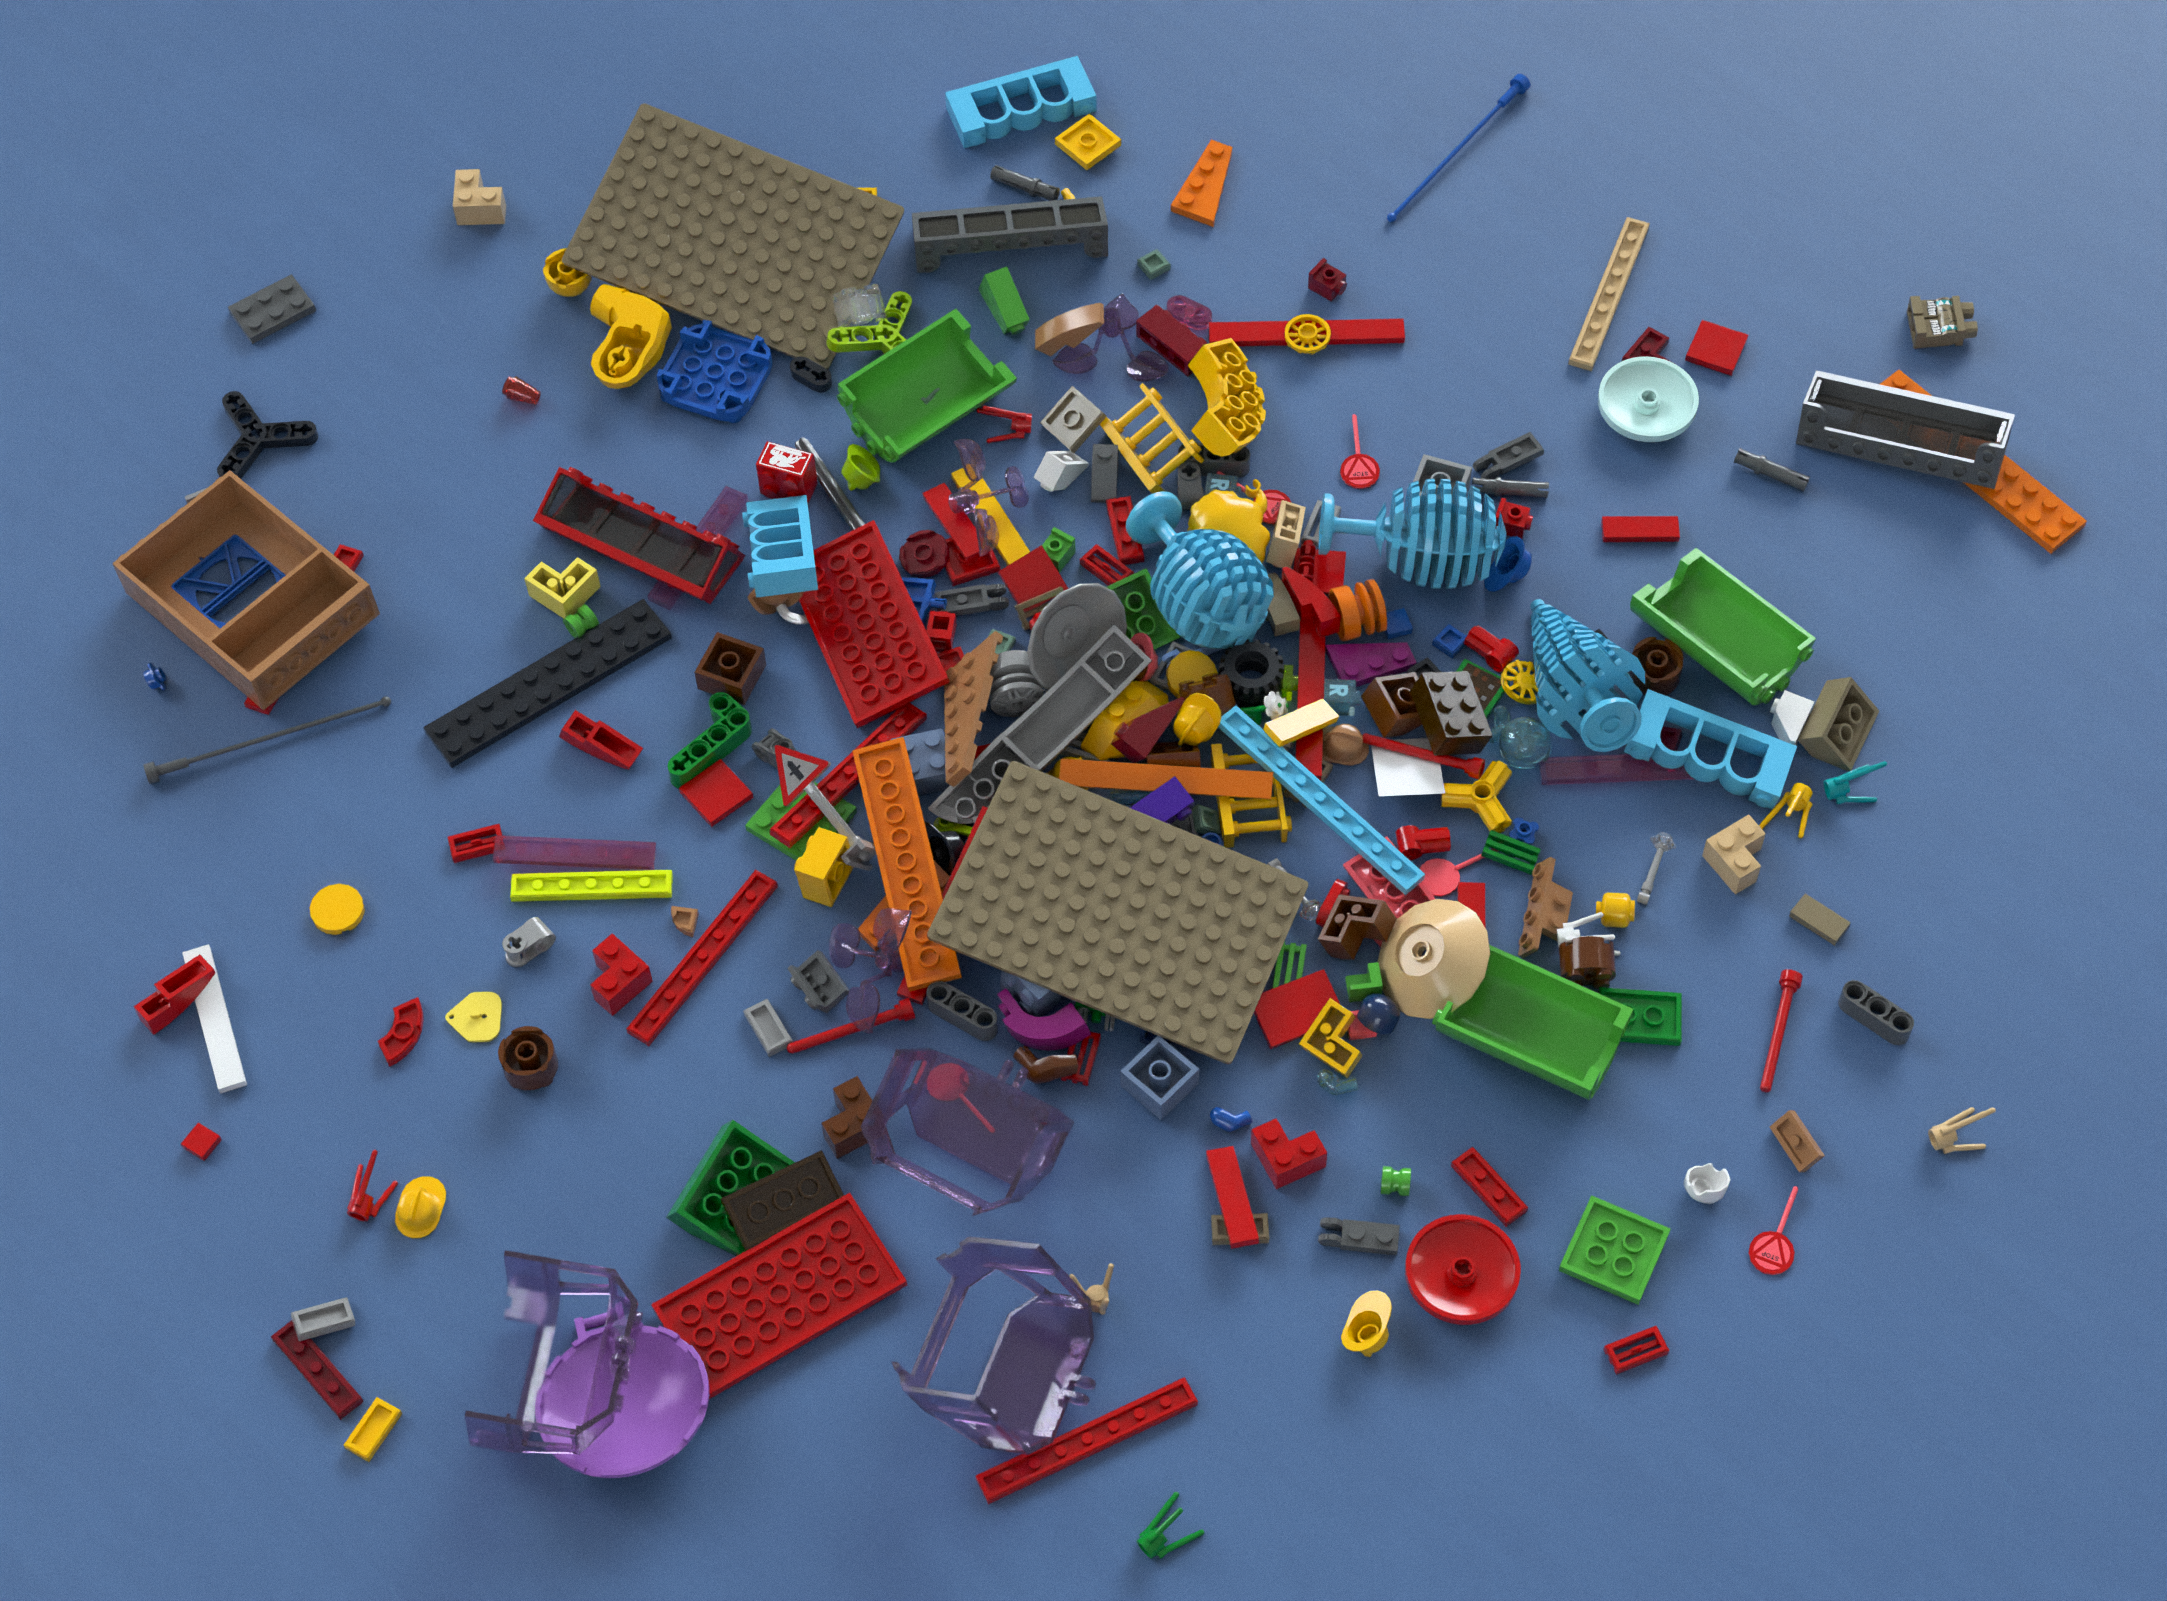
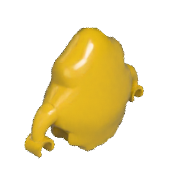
(1235, 516)

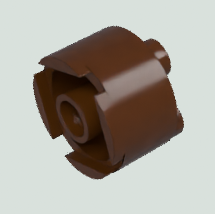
(1661, 664)
(1214, 686)
(1588, 961)
(528, 1058)

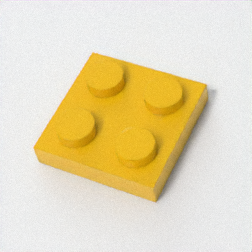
(1088, 141)

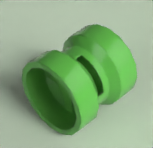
(580, 621)
(1395, 1181)

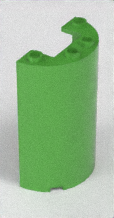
(887, 393)
(1725, 627)
(1539, 1024)

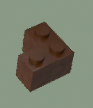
(1352, 921)
(844, 1130)

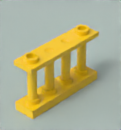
(1128, 445)
(1228, 806)

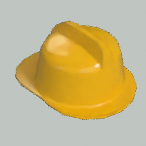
(1197, 720)
(420, 1207)
(1367, 1323)

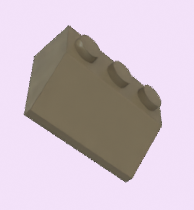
(1839, 723)

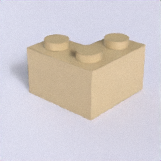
(475, 203)
(1732, 851)

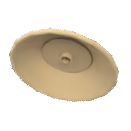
(1449, 969)

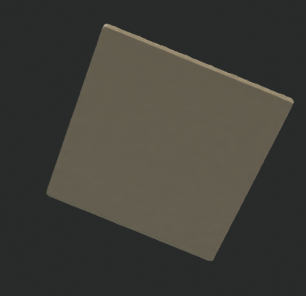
(731, 233)
(1119, 911)

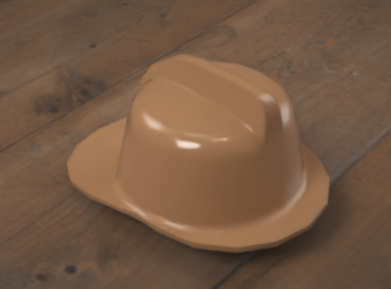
(1343, 745)

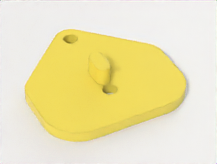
(469, 1015)

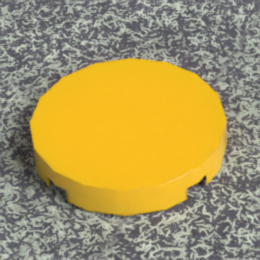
(1188, 666)
(337, 909)

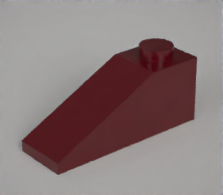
(1139, 735)

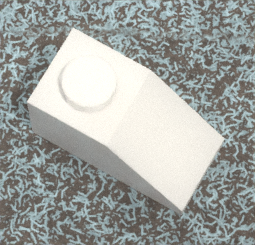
(1059, 470)
(1790, 716)

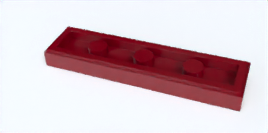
(318, 1371)

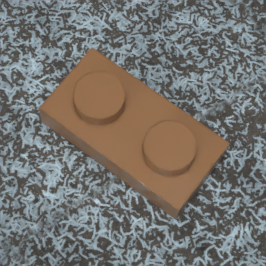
(1796, 1141)

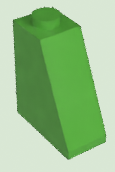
(1004, 301)

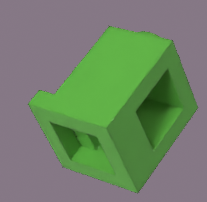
(1059, 548)

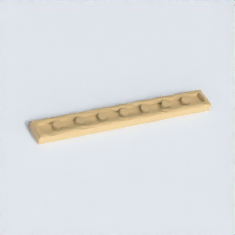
(1609, 294)

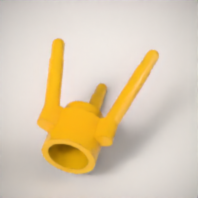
(1797, 800)

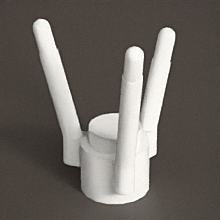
(1567, 933)

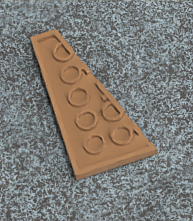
(963, 702)

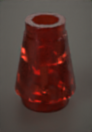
(519, 390)

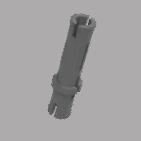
(1034, 187)
(1771, 469)
(1511, 487)

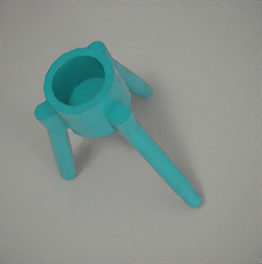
(1838, 786)

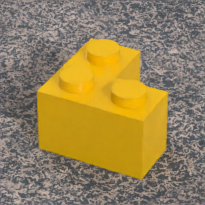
(1325, 1039)

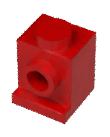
(1515, 518)
(942, 629)

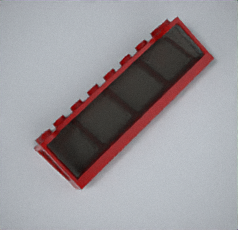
(638, 535)

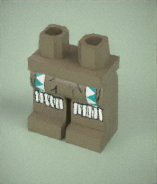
(1940, 321)

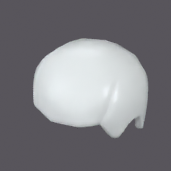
(1706, 1183)

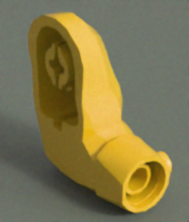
(635, 335)

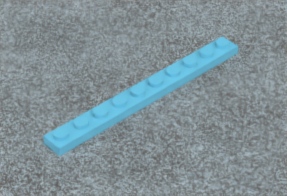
(1321, 801)

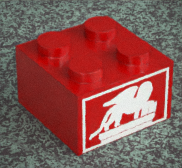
(786, 472)

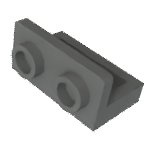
(819, 982)

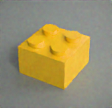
(821, 869)

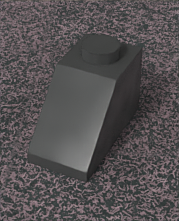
(1104, 472)

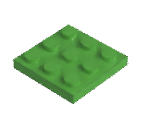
(774, 810)
(1614, 1249)

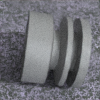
(1013, 684)

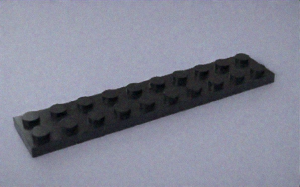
(547, 683)

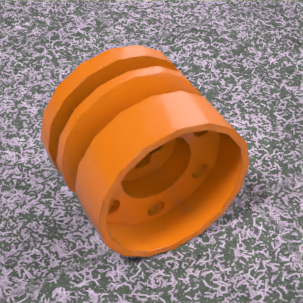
(1362, 608)

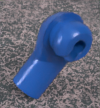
(1228, 1121)

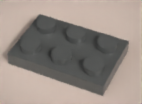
(271, 309)

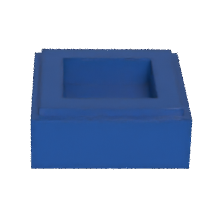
(1398, 624)
(1449, 641)

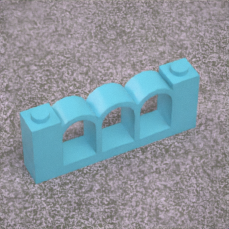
(974, 128)
(780, 546)
(1776, 754)

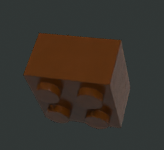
(730, 667)

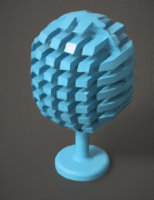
(1432, 531)
(1205, 578)

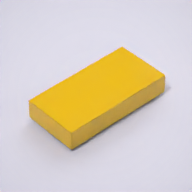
(372, 1429)

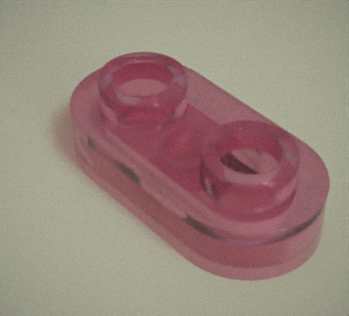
(1186, 312)

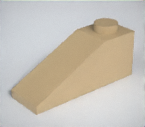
(1286, 535)

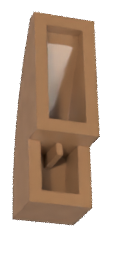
(1069, 328)

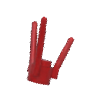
(1020, 422)
(361, 1204)

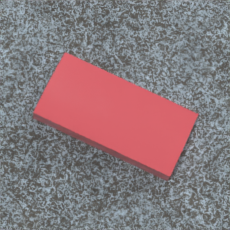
(1378, 887)

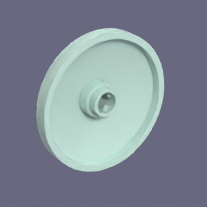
(1648, 399)

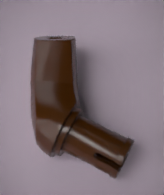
(1047, 1068)

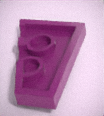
(1369, 660)

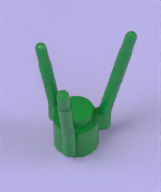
(1153, 1539)

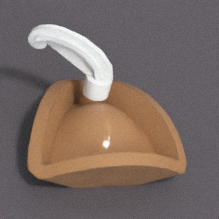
(770, 604)

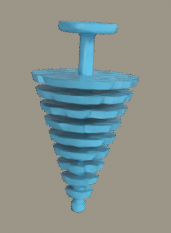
(1578, 672)

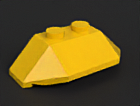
(1131, 703)

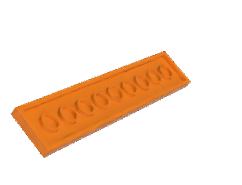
(2018, 494)
(905, 858)

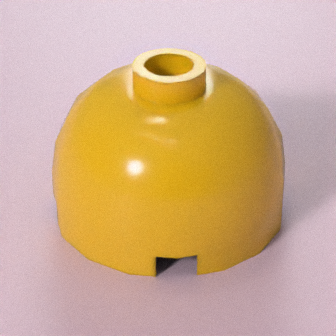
(563, 279)

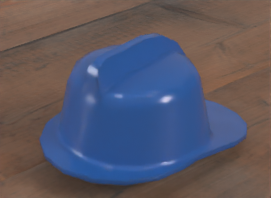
(1511, 567)

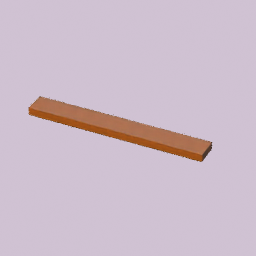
(1150, 777)

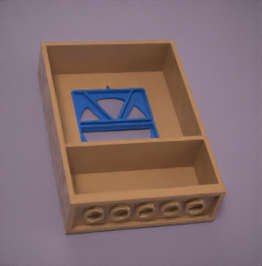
(281, 632)

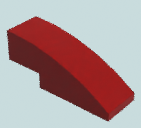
(1311, 602)
(600, 740)
(174, 994)

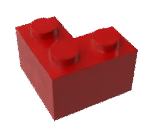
(623, 975)
(1285, 1159)

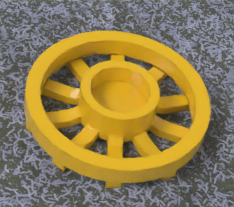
(1307, 334)
(1522, 682)

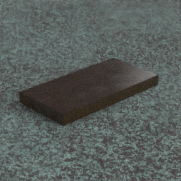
(781, 1199)

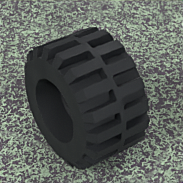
(1257, 658)

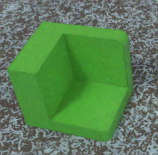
(1364, 984)

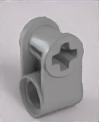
(529, 940)

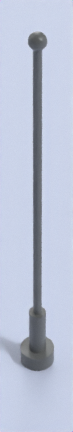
(153, 772)

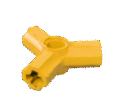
(1488, 785)

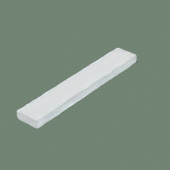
(218, 1028)

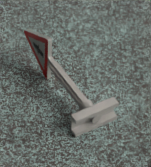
(798, 774)

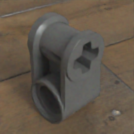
(1189, 484)
(765, 748)

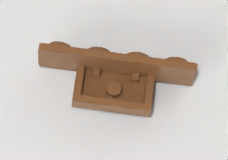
(1546, 908)

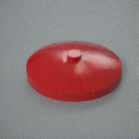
(1462, 1269)

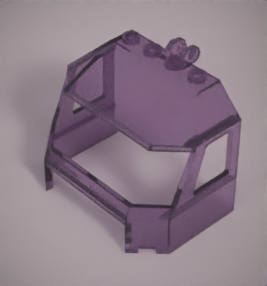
(972, 1119)
(535, 1300)
(1032, 1362)

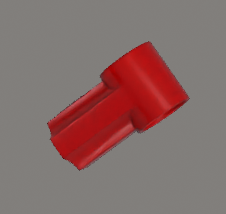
(1495, 651)
(1415, 842)

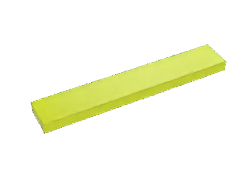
(591, 885)

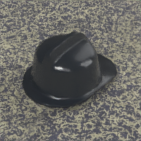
(945, 847)

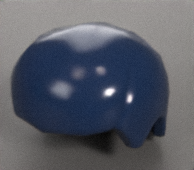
(1379, 1013)

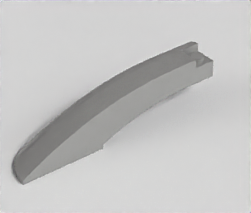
(1048, 724)

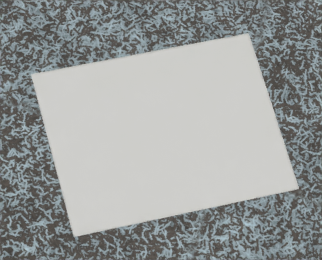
(1405, 774)

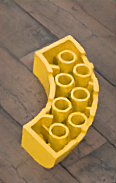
(1232, 398)

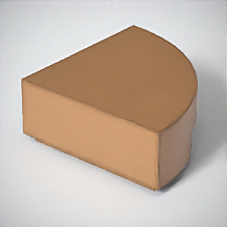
(685, 919)

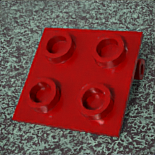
(1322, 570)

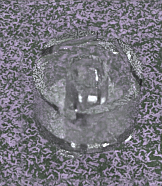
(859, 306)

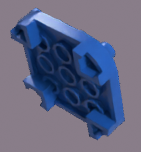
(715, 372)

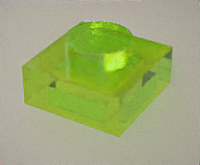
(1289, 682)

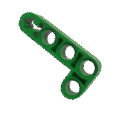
(687, 765)

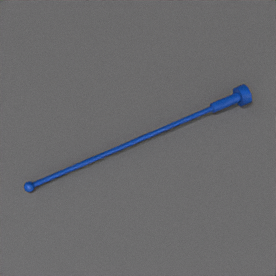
(1519, 85)

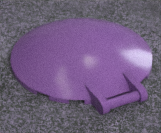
(660, 1405)

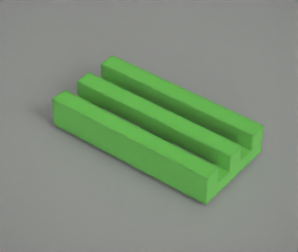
(1292, 949)

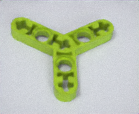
(884, 328)

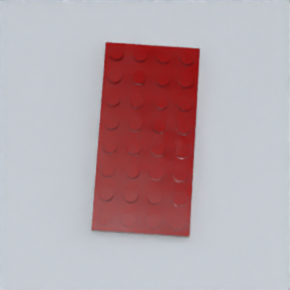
(869, 627)
(782, 1293)

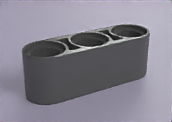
(1235, 464)
(1869, 1000)
(967, 1021)

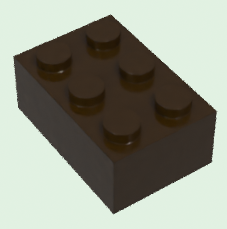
(1451, 713)

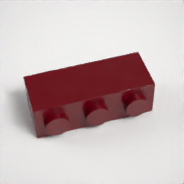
(1169, 338)

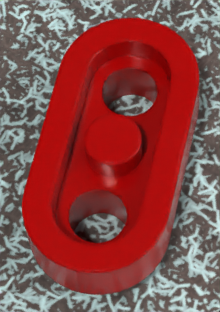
(1337, 888)

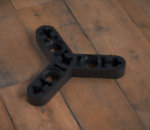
(266, 435)

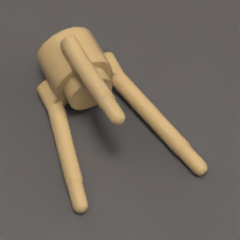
(1944, 1134)
(1098, 1293)

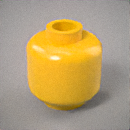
(1617, 910)

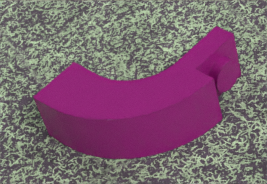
(1042, 1033)

